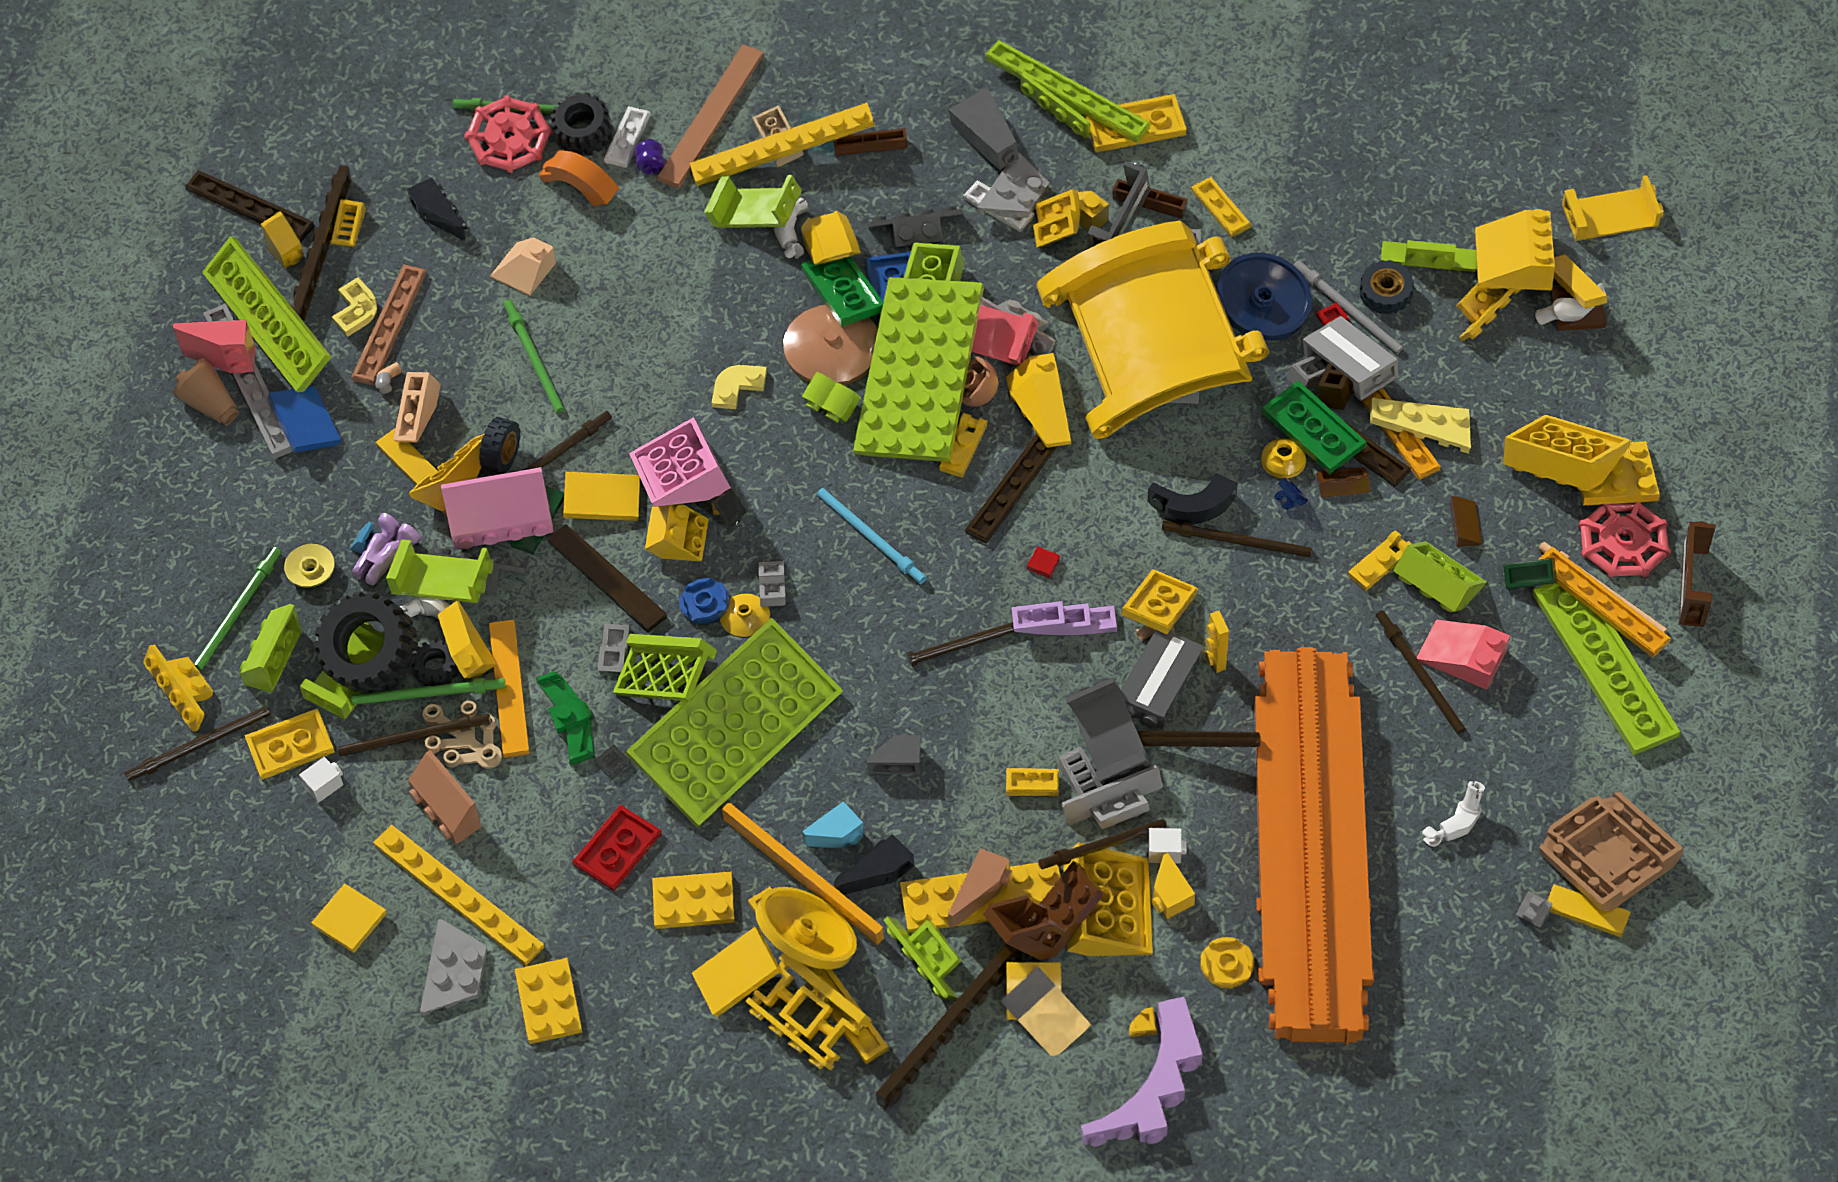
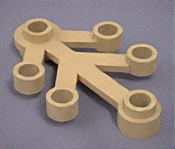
(463, 739)

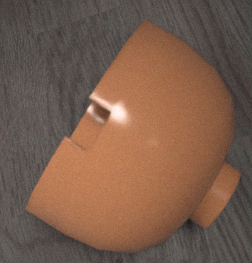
(980, 383)

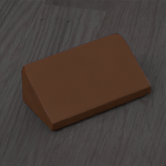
(1343, 482)
(1465, 522)

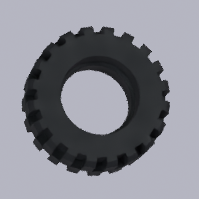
(340, 625)

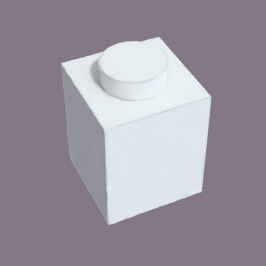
(322, 779)
(1166, 841)

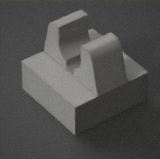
(1534, 909)

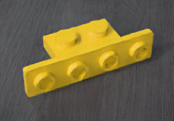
(1480, 307)
(181, 684)

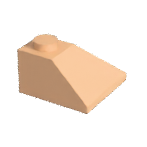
(525, 265)

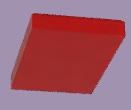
(617, 847)

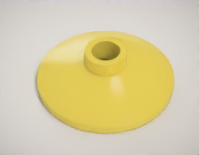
(308, 557)

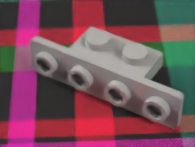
(1041, 342)
(1116, 800)

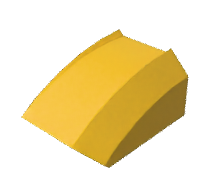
(829, 238)

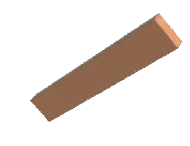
(389, 324)

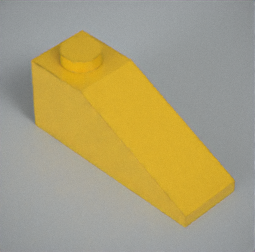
(465, 642)

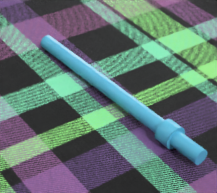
(904, 564)

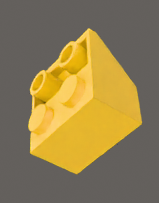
(676, 533)

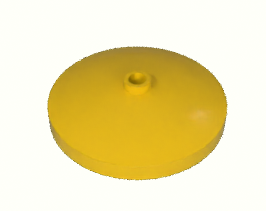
(806, 928)

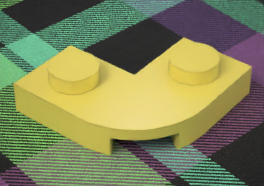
(361, 307)
(736, 378)

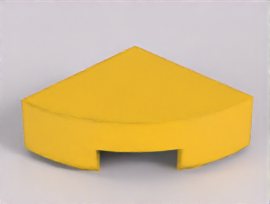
(1143, 1024)

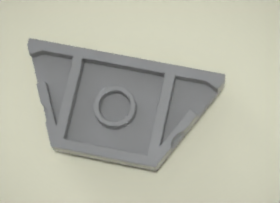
(1015, 191)
(453, 969)

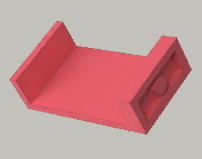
(1004, 335)

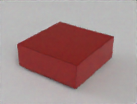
(1331, 313)
(1043, 562)

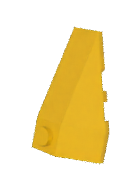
(1039, 395)
(460, 468)

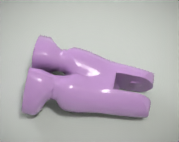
(382, 550)

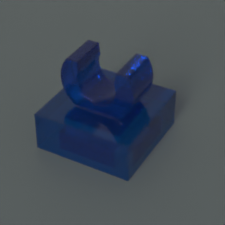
(1292, 492)

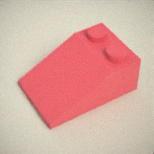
(222, 343)
(1465, 651)

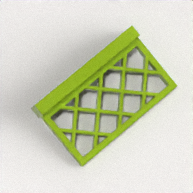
(668, 649)

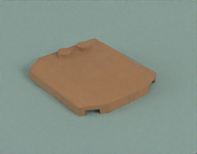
(1609, 850)

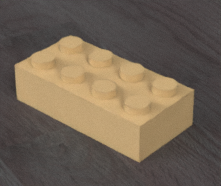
(773, 122)

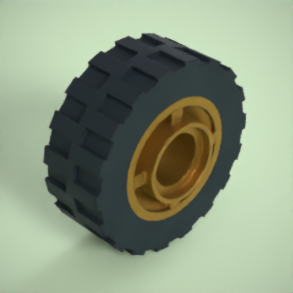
(1386, 275)
(499, 445)

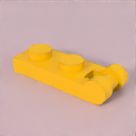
(964, 445)
(1378, 562)

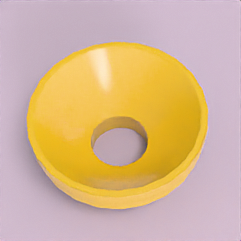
(1283, 466)

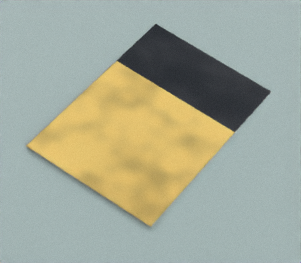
(1045, 1012)

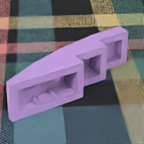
(1063, 620)

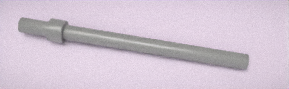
(1314, 279)

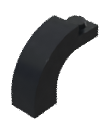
(1195, 507)

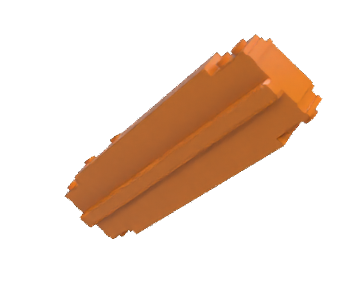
(1312, 847)

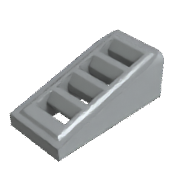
(1298, 371)
(1081, 761)

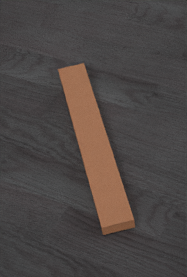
(710, 116)

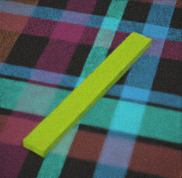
(1069, 91)

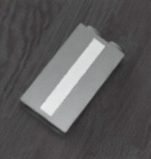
(1353, 355)

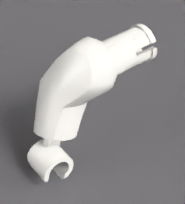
(787, 235)
(1564, 309)
(425, 606)
(1463, 820)

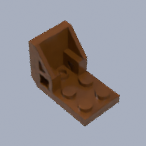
(1052, 919)

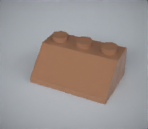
(443, 799)

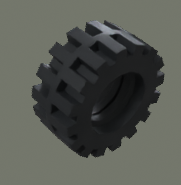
(436, 676)

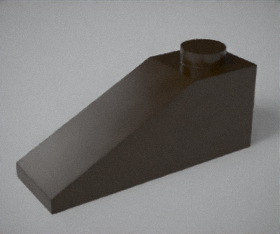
(1335, 388)

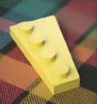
(1435, 422)

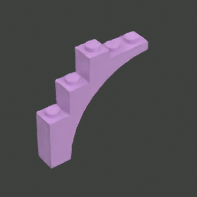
(1163, 1087)

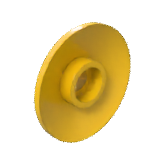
(746, 623)

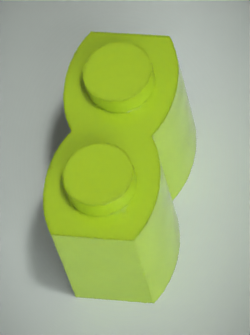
(830, 397)

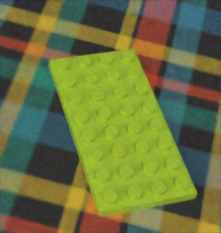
(919, 369)
(734, 722)

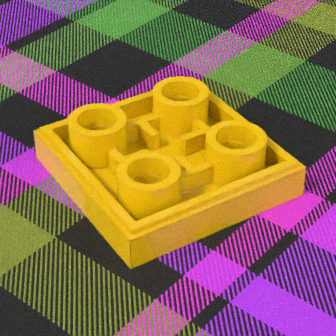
(349, 918)

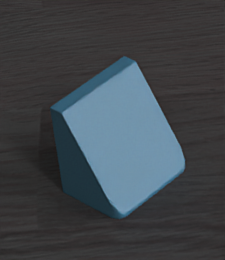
(363, 537)

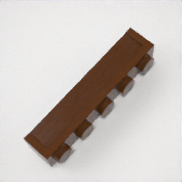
(870, 142)
(1155, 201)

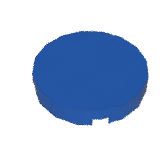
(704, 601)

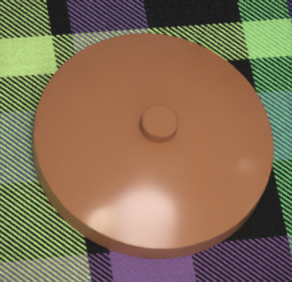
(821, 345)

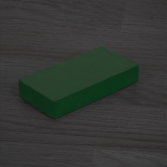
(1530, 573)

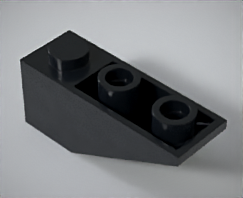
(431, 205)
(880, 867)

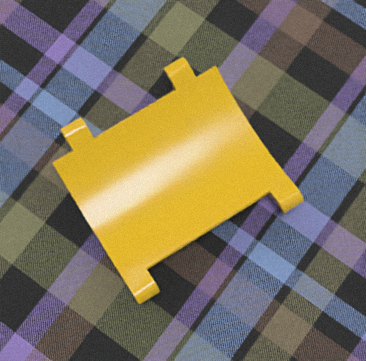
(1151, 320)

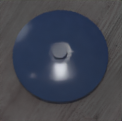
(1264, 295)

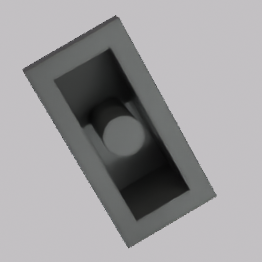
(897, 756)

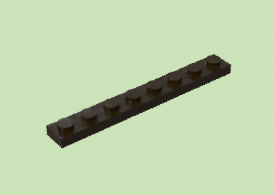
(321, 241)
(944, 1029)

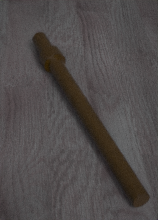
(588, 429)
(1188, 530)
(1394, 634)
(463, 724)
(151, 764)
(1064, 856)

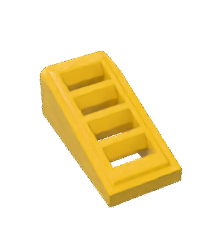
(351, 207)

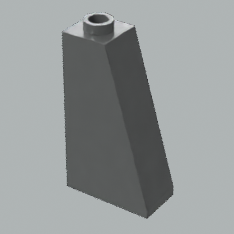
(985, 128)

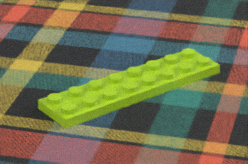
(267, 313)
(1608, 670)

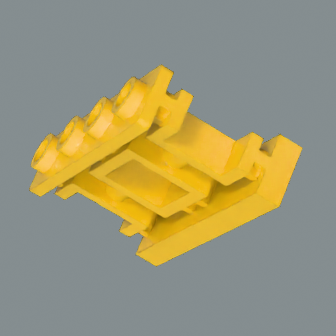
(821, 995)

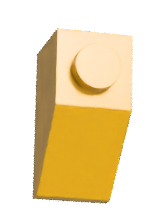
(1092, 210)
(281, 240)
(1171, 889)

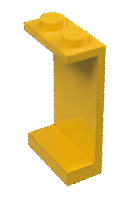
(1613, 211)

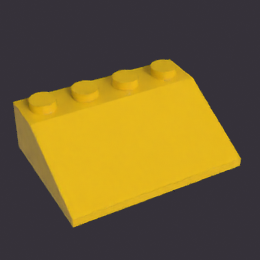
(1516, 252)
(1564, 452)
(1123, 915)

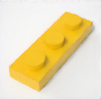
(1217, 642)

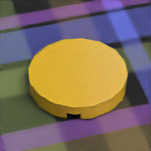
(1227, 971)

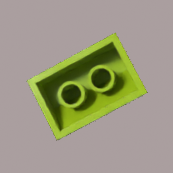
(935, 262)
(1438, 576)
(271, 649)

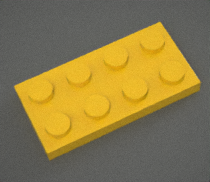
(1160, 111)

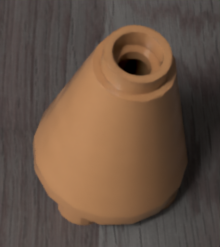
(206, 392)

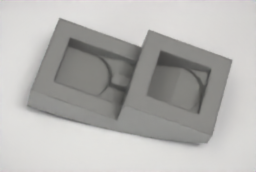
(772, 583)
(613, 648)

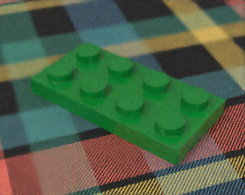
(843, 290)
(1313, 427)

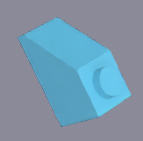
(835, 829)

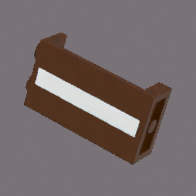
(1693, 604)

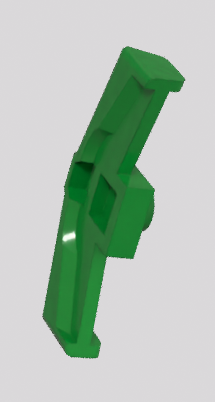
(569, 715)

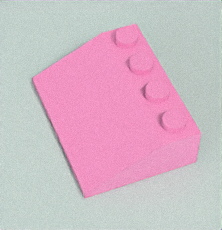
(680, 467)
(497, 508)

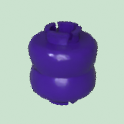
(649, 156)

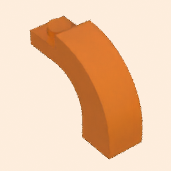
(582, 174)

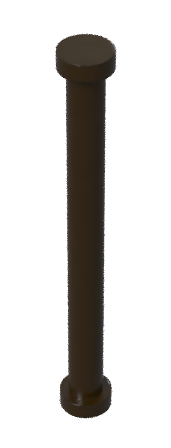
(957, 644)

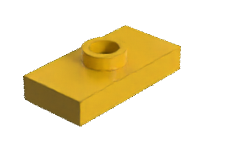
(1032, 782)

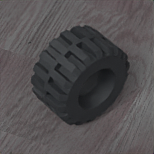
(576, 109)

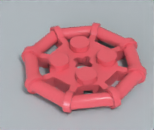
(508, 122)
(1620, 550)

